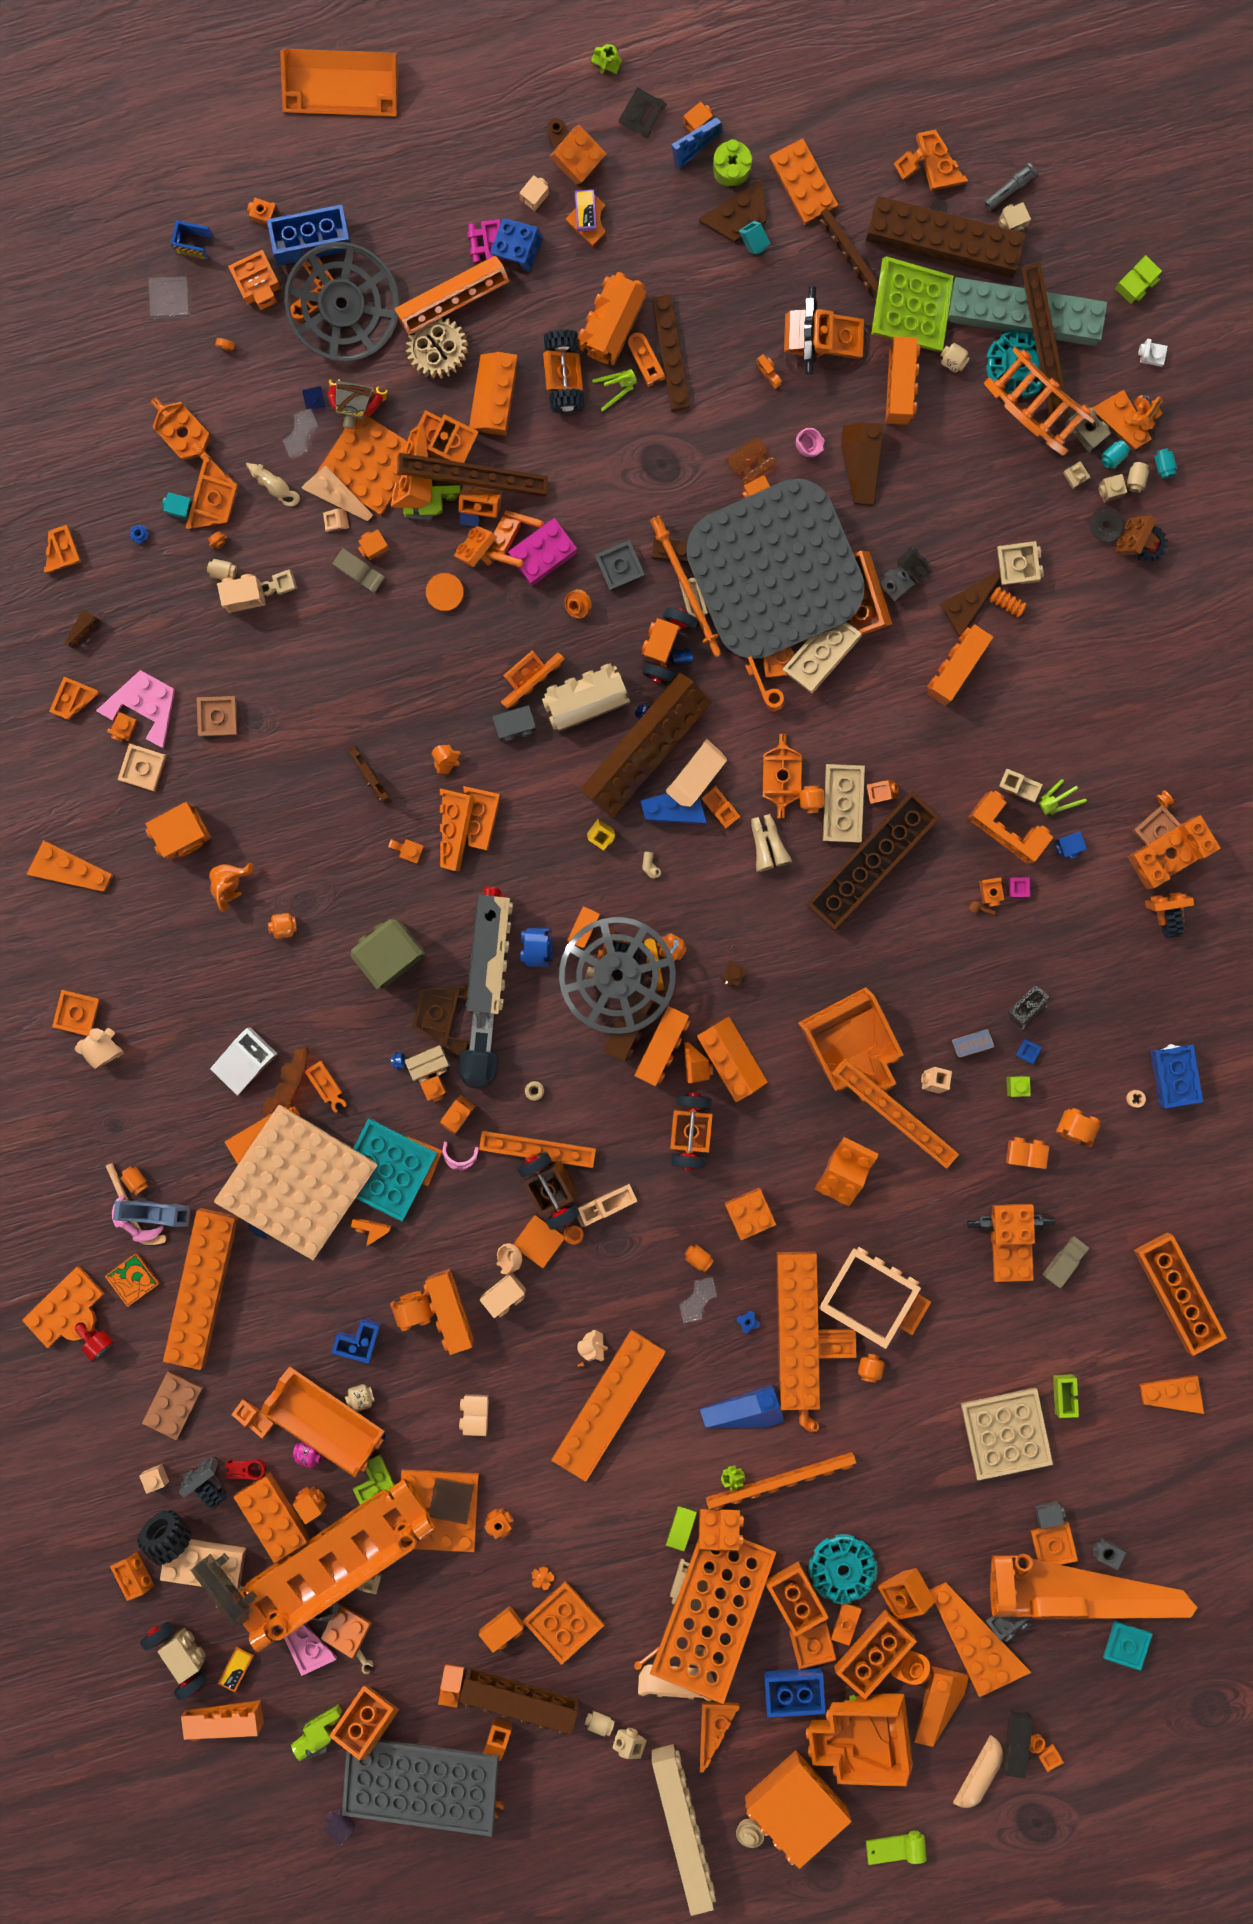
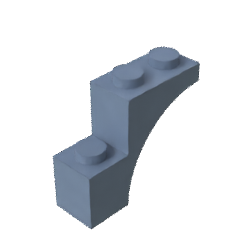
(152, 1212)

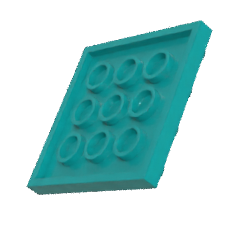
(399, 1169)

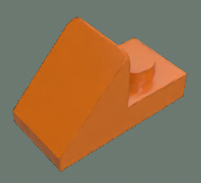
(376, 1229)
(451, 1685)

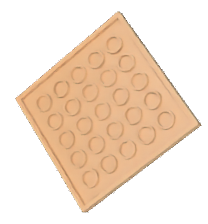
(295, 1182)

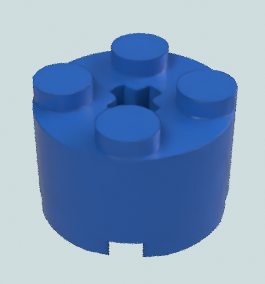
(537, 947)

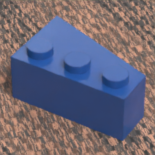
(666, 809)

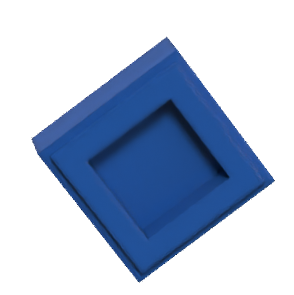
(1028, 1051)

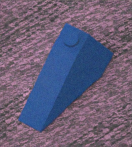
(747, 1410)

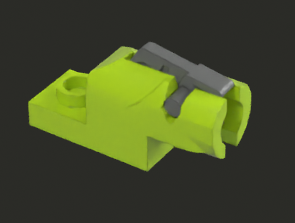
(435, 506)
(316, 1735)

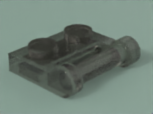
(637, 109)

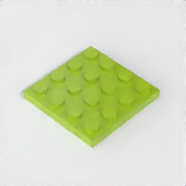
(912, 303)

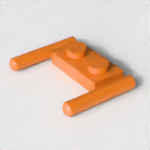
(505, 535)

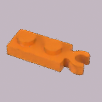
(325, 1084)

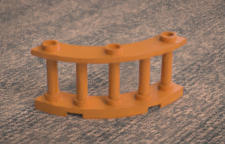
(1025, 416)

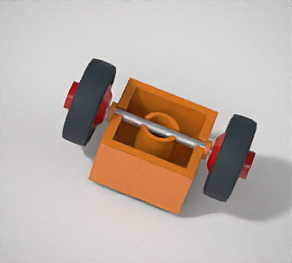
(661, 642)
(691, 1131)

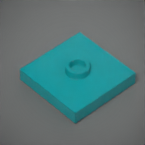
(1127, 1645)

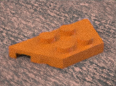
(212, 497)

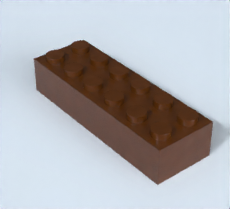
(519, 1701)

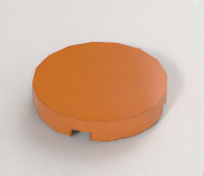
(444, 592)

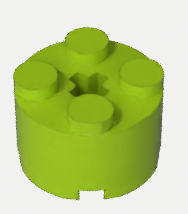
(735, 153)

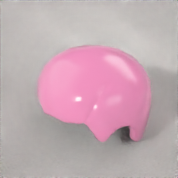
(809, 442)

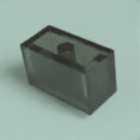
(1029, 1007)

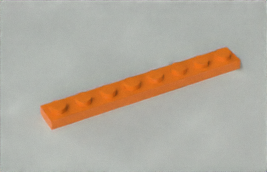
(895, 1113)
(789, 1479)

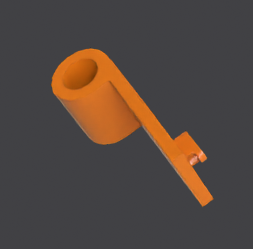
(772, 698)

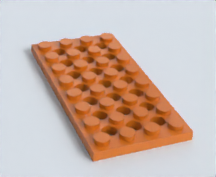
(738, 1633)

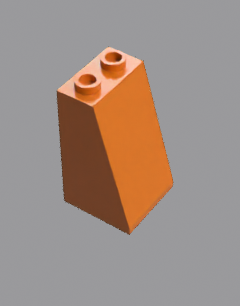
(240, 1143)

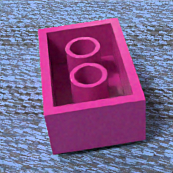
(543, 552)

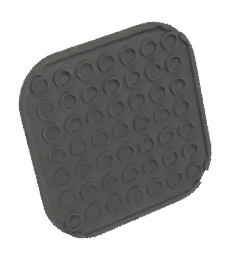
(775, 569)

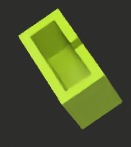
(1135, 283)
(1065, 1405)

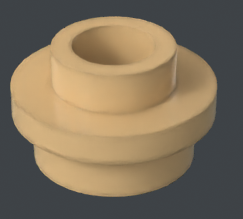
(539, 1086)

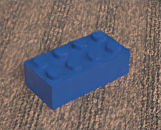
(300, 232)

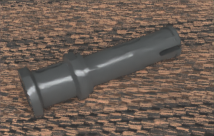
(1016, 182)

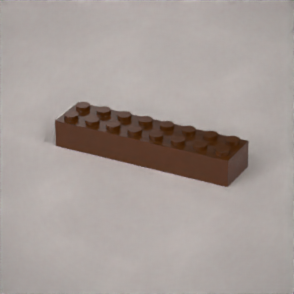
(945, 237)
(646, 745)
(872, 861)

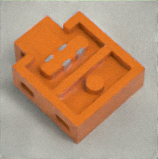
(256, 280)

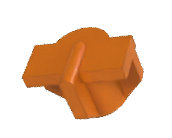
(445, 759)

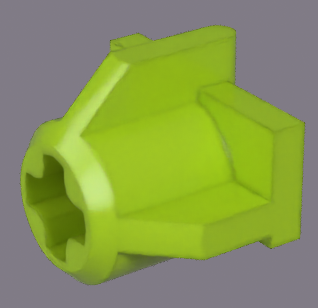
(607, 58)

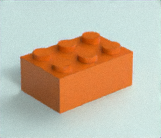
(796, 1599)
(364, 1723)

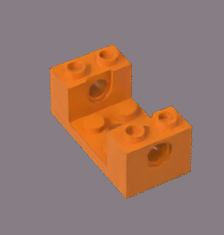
(1189, 840)
(1032, 844)

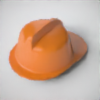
(912, 1669)

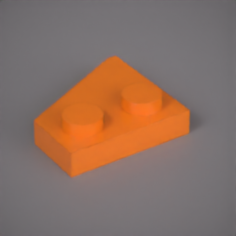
(60, 550)
(71, 698)

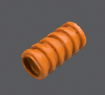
(1008, 602)

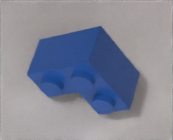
(359, 1346)

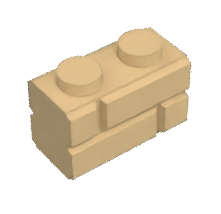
(427, 1063)

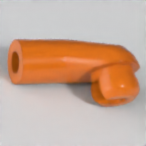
(807, 1422)

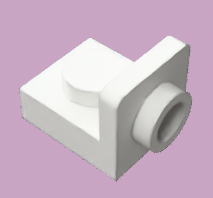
(1152, 353)

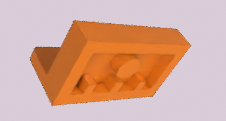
(132, 1576)

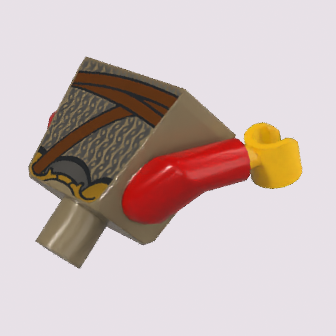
(354, 401)

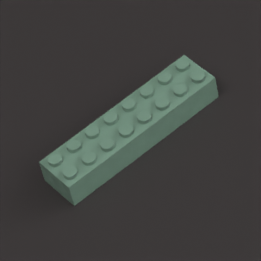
(1006, 309)

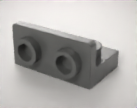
(1006, 1626)

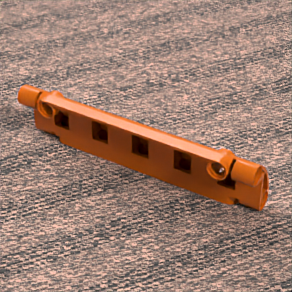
(335, 1563)

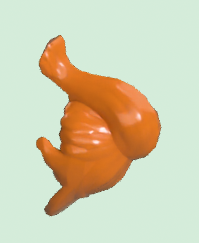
(225, 881)

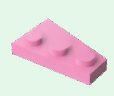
(308, 1649)

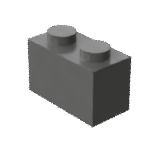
(514, 723)

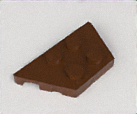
(737, 212)

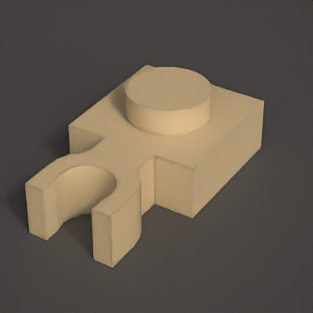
(282, 583)

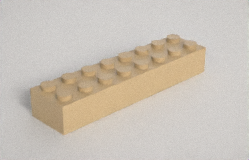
(683, 1829)

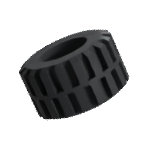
(164, 1537)

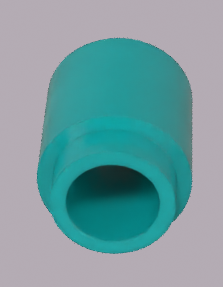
(1115, 454)
(1165, 463)

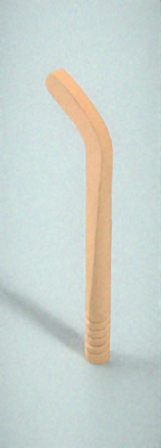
(120, 1191)

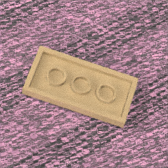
(821, 655)
(843, 803)

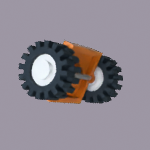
(563, 371)

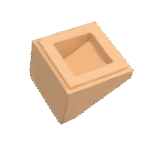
(336, 520)

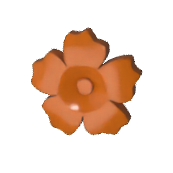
(542, 1578)

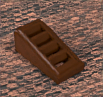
(80, 628)

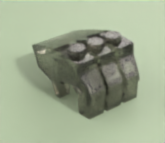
(915, 565)

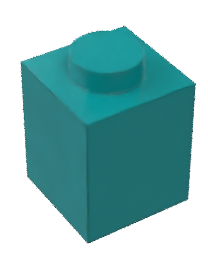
(754, 237)
(177, 506)

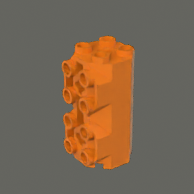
(612, 318)

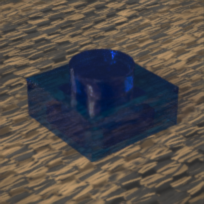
(314, 398)

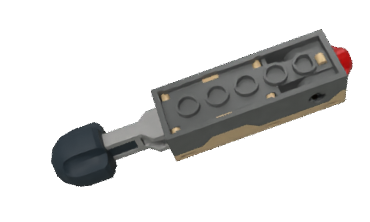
(478, 1064)

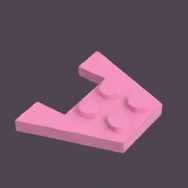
(146, 697)

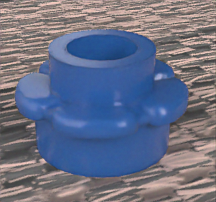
(144, 534)
(398, 1061)

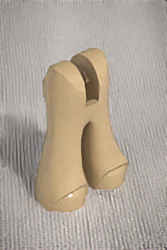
(763, 857)

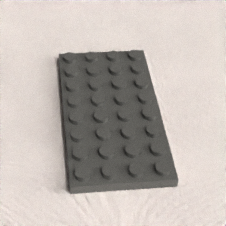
(423, 1787)

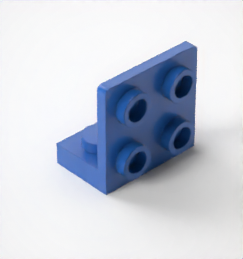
(517, 243)

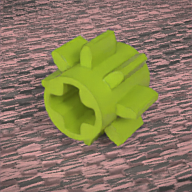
(733, 1478)

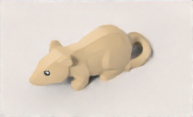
(275, 485)

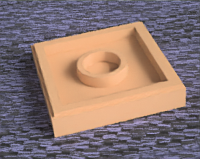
(142, 767)

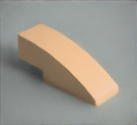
(606, 1205)

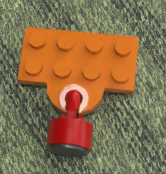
(69, 1314)

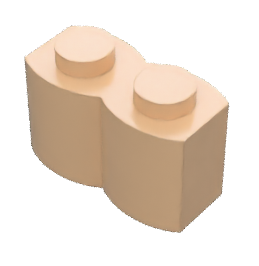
(475, 1415)

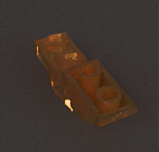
(293, 1077)

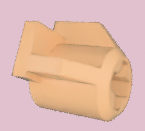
(592, 1346)

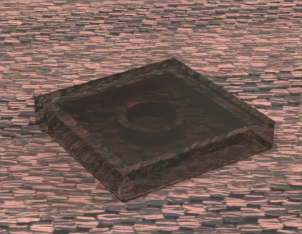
(451, 1500)

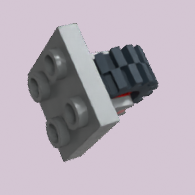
(204, 1484)

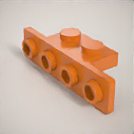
(527, 674)

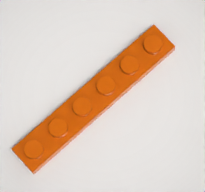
(527, 1147)

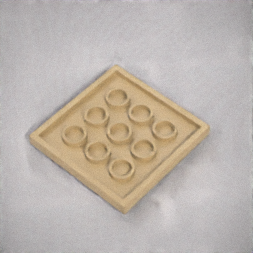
(1006, 1434)

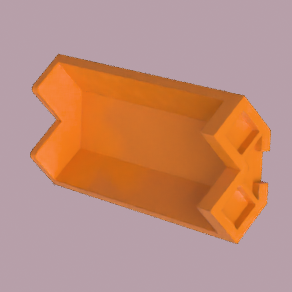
(323, 1422)

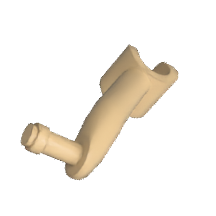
(364, 1662)

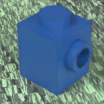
(1070, 845)

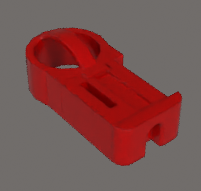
(243, 1469)

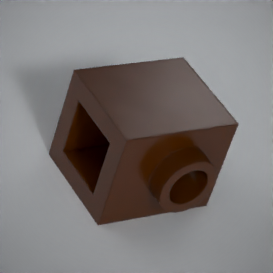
(733, 974)

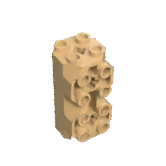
(585, 698)

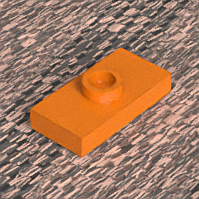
(846, 1623)

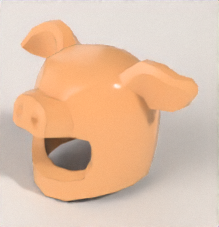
(99, 1048)

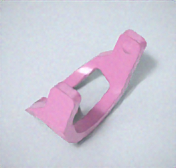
(459, 1165)

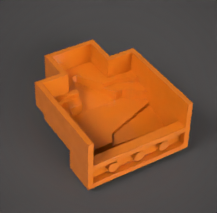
(856, 1032)
(864, 1741)

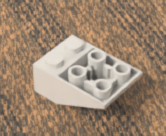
(243, 1060)

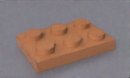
(1157, 825)
(172, 1405)

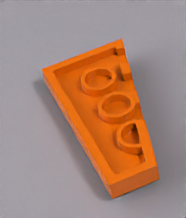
(64, 867)

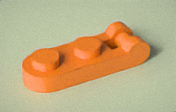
(645, 358)

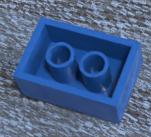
(794, 1692)

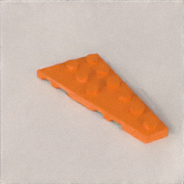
(982, 1653)

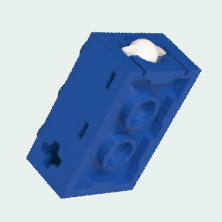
(1176, 1076)

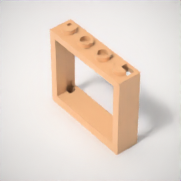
(852, 1323)

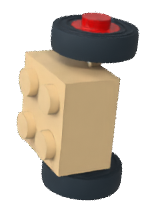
(180, 1656)

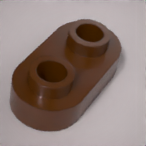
(556, 136)

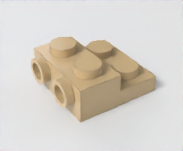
(1020, 563)

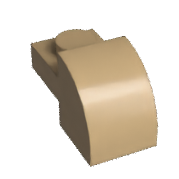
(1018, 785)

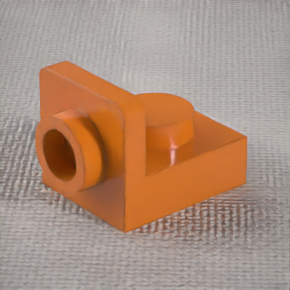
(122, 727)
(882, 791)

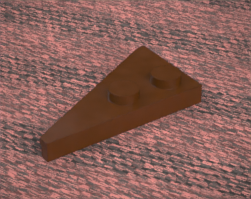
(965, 604)
(369, 778)

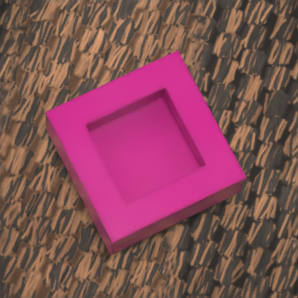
(1019, 887)

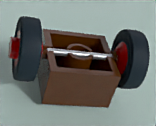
(550, 1189)

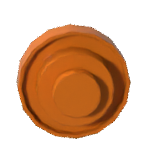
(578, 604)

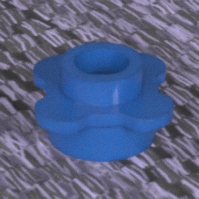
(743, 1319)

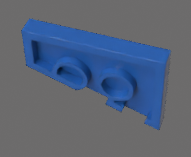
(694, 142)

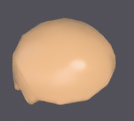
(509, 1258)

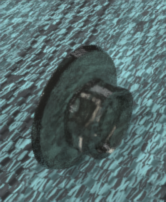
(1112, 518)

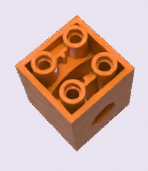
(178, 831)

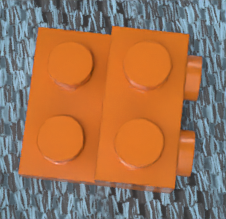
(720, 1530)

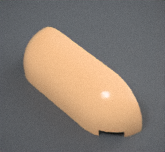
(981, 1774)

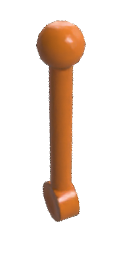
(638, 1664)

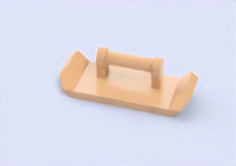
(697, 774)
(652, 1685)

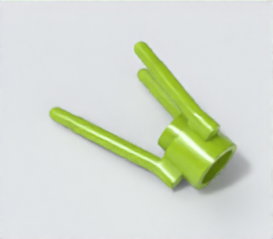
(625, 379)
(1049, 803)

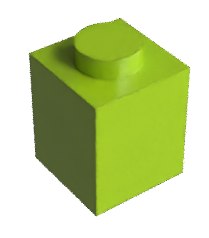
(1018, 1086)

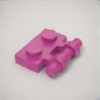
(488, 233)

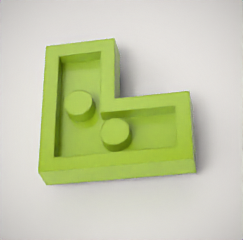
(379, 1480)

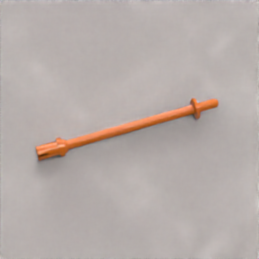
(663, 536)

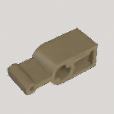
(358, 570)
(1065, 1262)

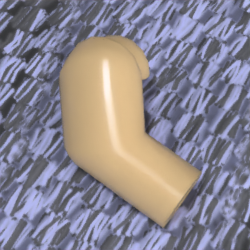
(648, 867)

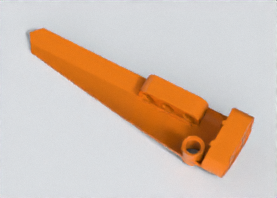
(1066, 1592)

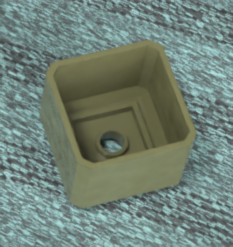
(387, 953)

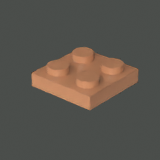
(217, 716)

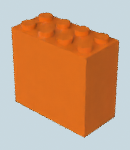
(797, 1809)

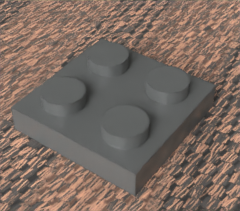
(619, 565)

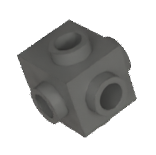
(896, 583)

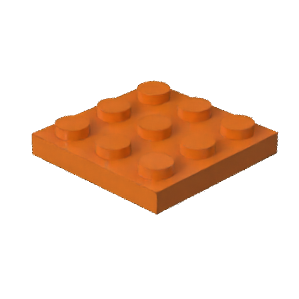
(563, 1622)

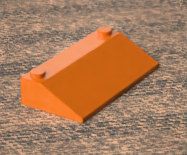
(339, 82)

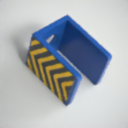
(190, 228)

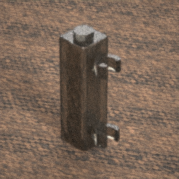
(221, 1589)

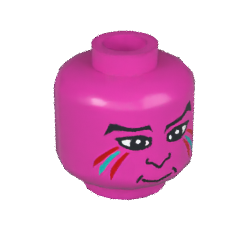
(306, 1456)

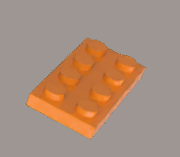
(803, 181)

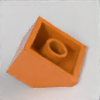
(907, 1594)

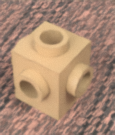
(629, 1744)

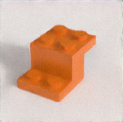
(447, 437)
(846, 1171)

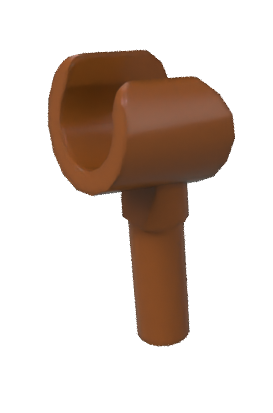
(974, 907)

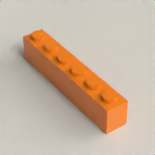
(451, 295)

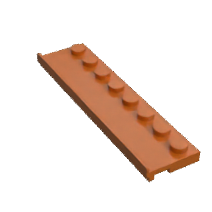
(608, 1405)

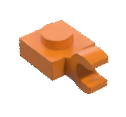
(908, 163)
(409, 850)

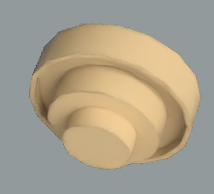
(749, 1833)

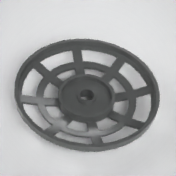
(350, 293)
(603, 975)

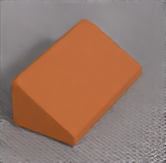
(585, 918)

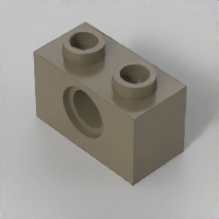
(1090, 439)

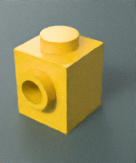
(601, 834)

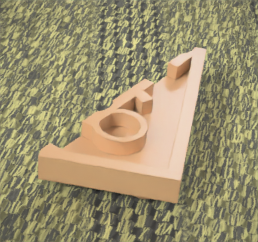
(330, 488)

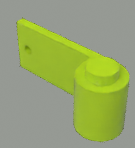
(896, 1848)

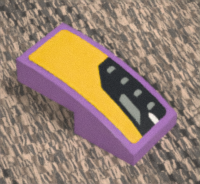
(585, 210)

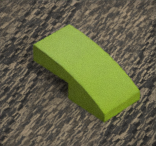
(681, 1529)

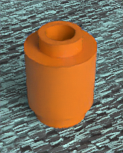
(134, 1180)
(698, 1258)

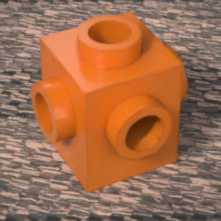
(502, 1517)

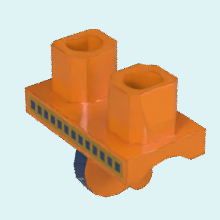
(1147, 412)

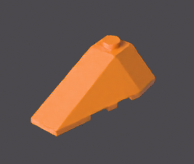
(940, 1701)

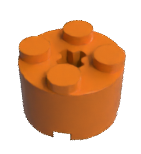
(1078, 1128)
(412, 1310)

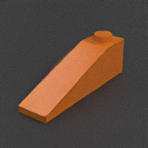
(413, 491)
(696, 1065)

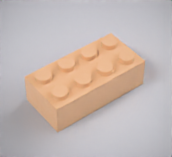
(179, 1569)

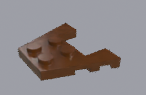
(435, 1015)

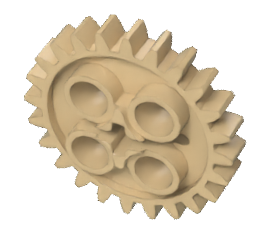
(451, 337)

